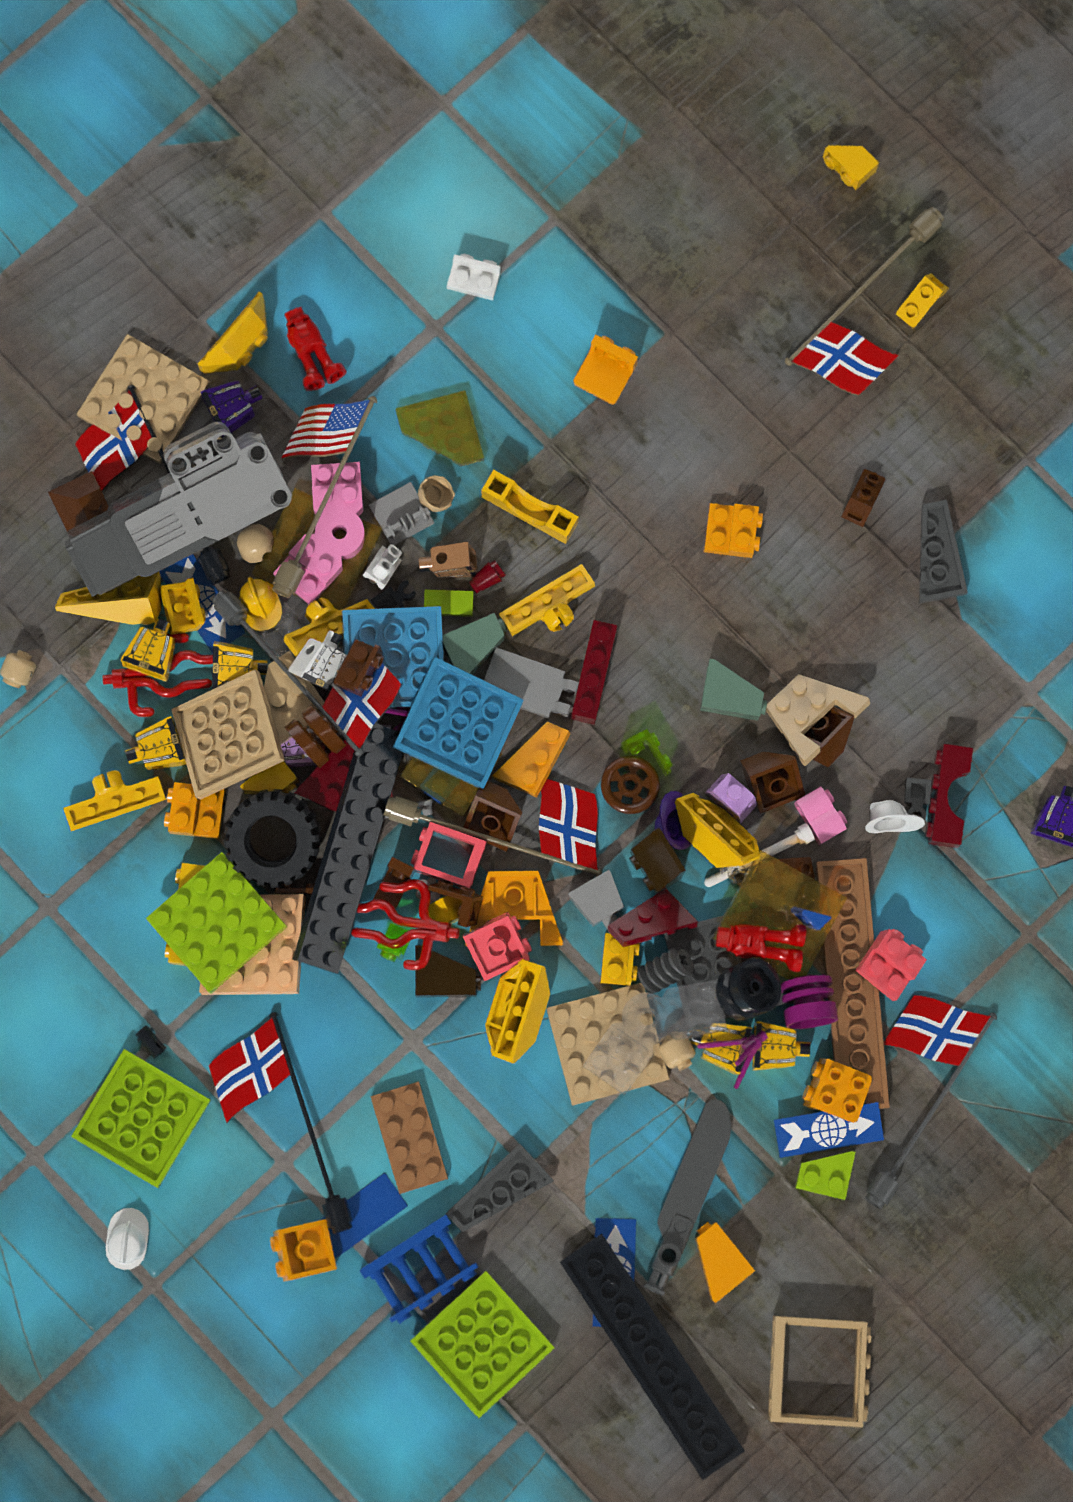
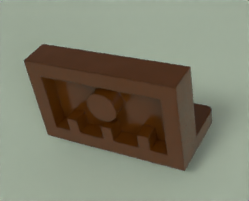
(359, 667)

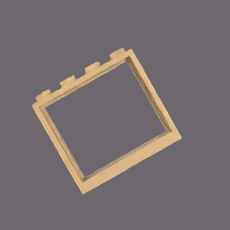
(861, 1385)

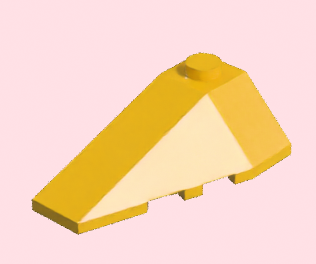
(129, 603)

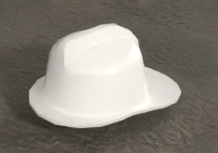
(892, 817)
(127, 1238)

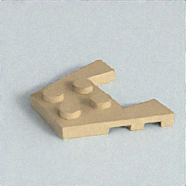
(803, 705)

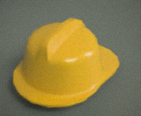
(262, 604)

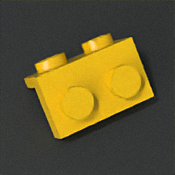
(182, 606)

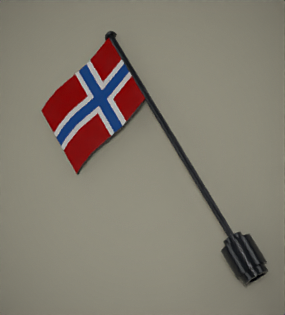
(110, 457)
(254, 1070)

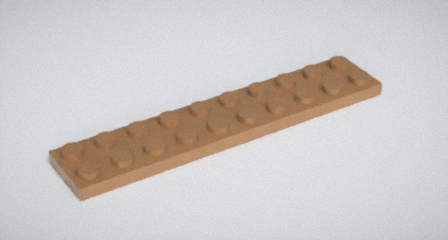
(858, 1032)

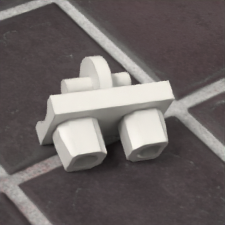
(383, 565)

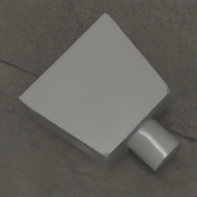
(598, 900)

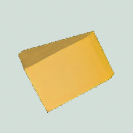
(445, 909)

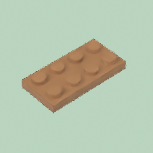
(409, 1137)

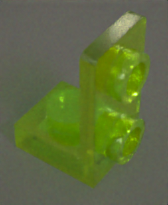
(636, 744)
(391, 954)

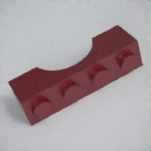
(594, 672)
(945, 826)

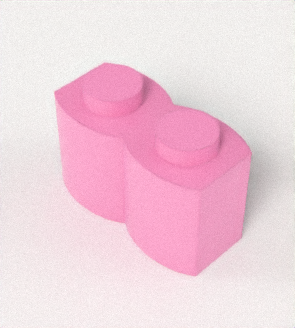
(821, 815)

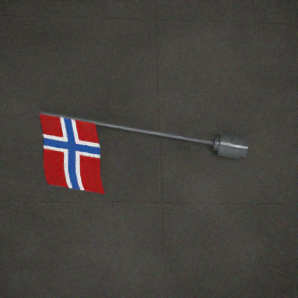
(346, 711)
(942, 1036)

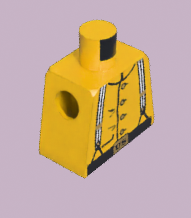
(151, 651)
(232, 662)
(158, 746)
(779, 1048)
(724, 1056)

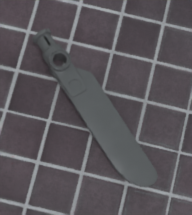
(690, 1189)

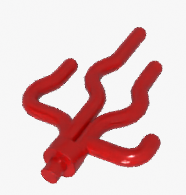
(132, 679)
(429, 929)

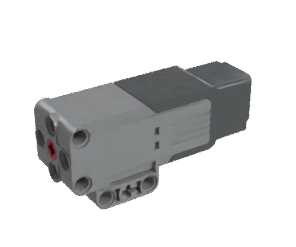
(190, 508)

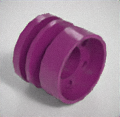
(808, 998)

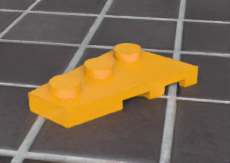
(534, 760)

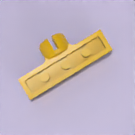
(549, 603)
(321, 621)
(113, 800)

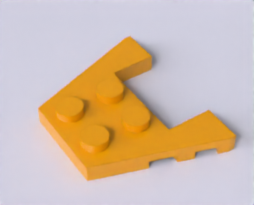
(522, 896)

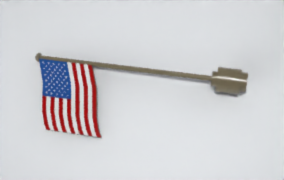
(321, 433)

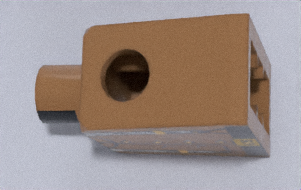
(459, 558)

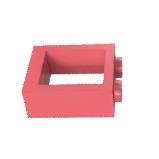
(473, 864)

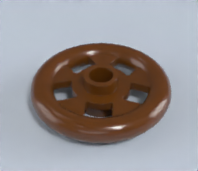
(634, 764)

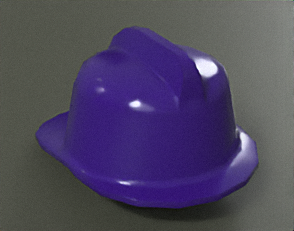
(669, 821)

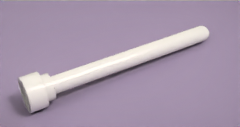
(801, 836)

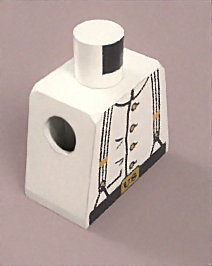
(319, 661)

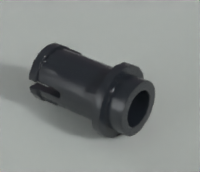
(150, 1041)

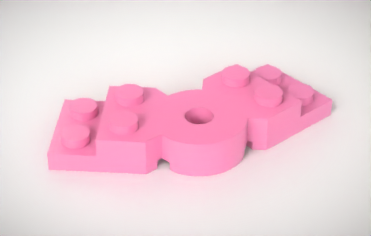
(324, 552)

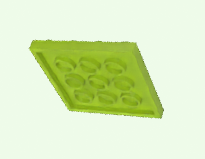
(216, 922)
(141, 1118)
(482, 1344)

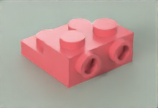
(497, 945)
(891, 963)

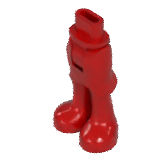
(306, 339)
(749, 942)

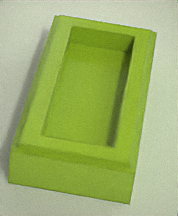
(451, 602)

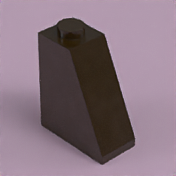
(445, 977)

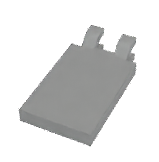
(531, 681)

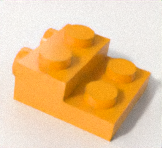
(733, 530)
(194, 816)
(303, 1250)

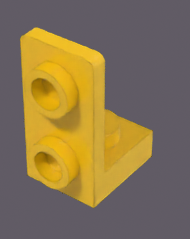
(921, 300)

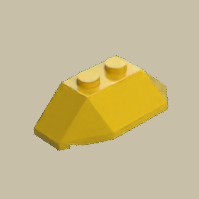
(239, 340)
(715, 832)
(517, 1010)

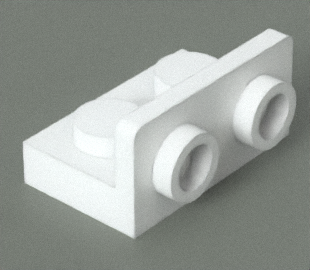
(474, 276)

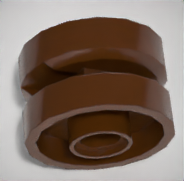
(314, 737)

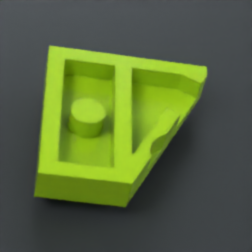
(826, 1175)

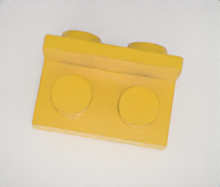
(618, 962)

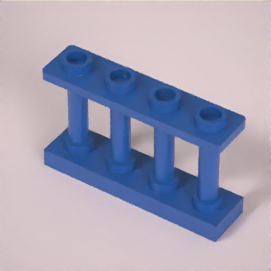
(397, 1257)

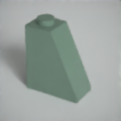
(474, 643)
(731, 694)

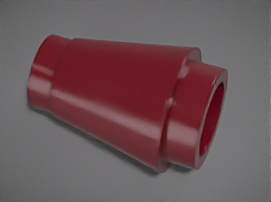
(487, 576)

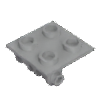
(401, 514)

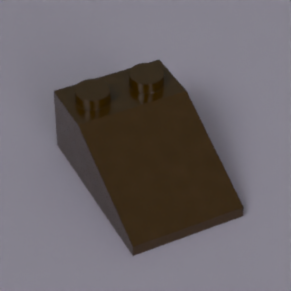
(657, 862)

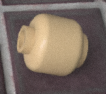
(17, 669)
(677, 1053)

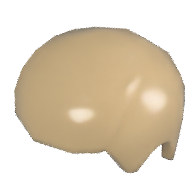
(436, 493)
(255, 542)

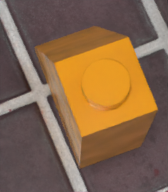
(721, 1261)

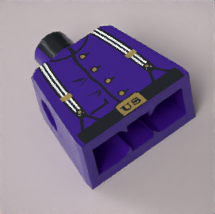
(231, 404)
(1056, 818)

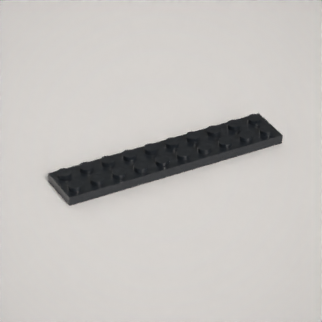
(349, 852)
(652, 1356)

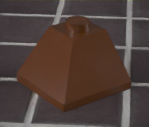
(79, 500)
(831, 735)
(772, 779)
(494, 814)

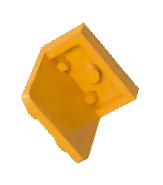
(606, 369)
(837, 1089)

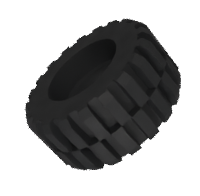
(249, 861)

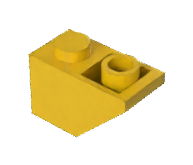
(851, 162)

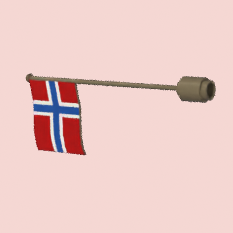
(844, 355)
(565, 825)

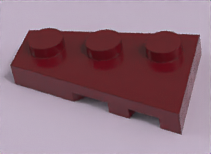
(326, 783)
(652, 918)

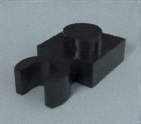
(392, 599)

